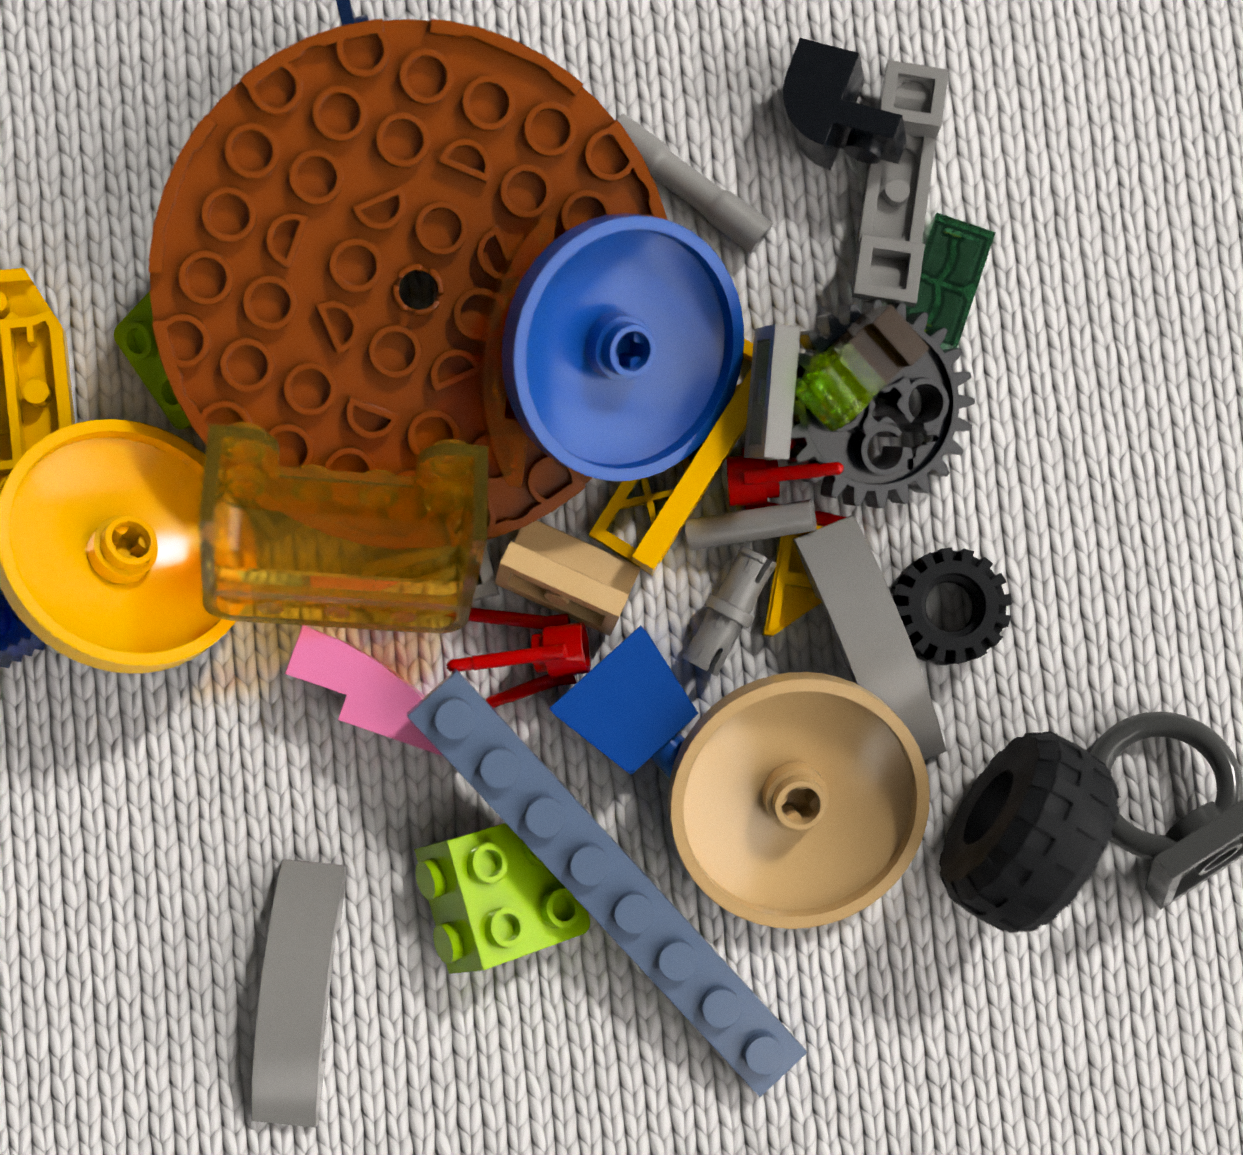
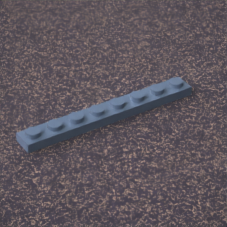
(606, 881)

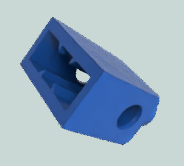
(630, 706)

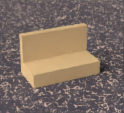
(567, 575)

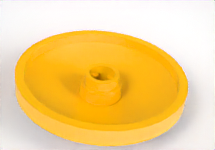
(108, 546)

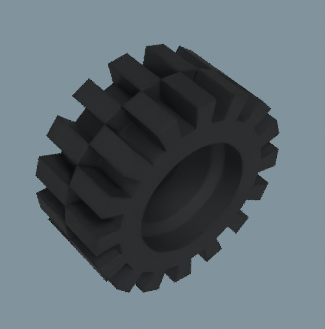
(987, 602)

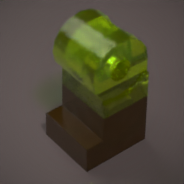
(859, 366)

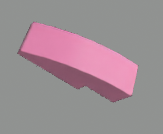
(374, 692)

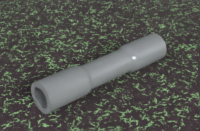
(718, 206)

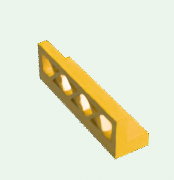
(686, 494)

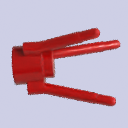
(757, 479)
(559, 650)

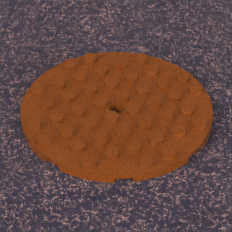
(329, 187)

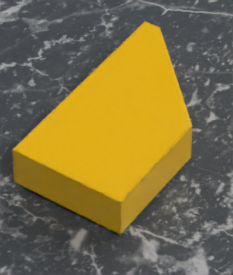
(789, 590)

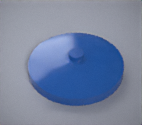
(623, 346)

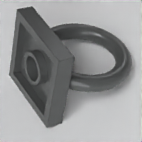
(1204, 838)

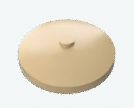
(798, 800)

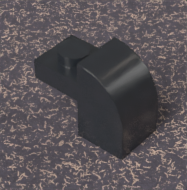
(824, 109)

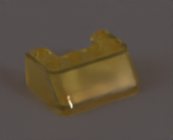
(340, 542)

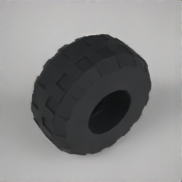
(1029, 832)

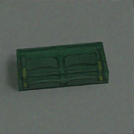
(950, 274)

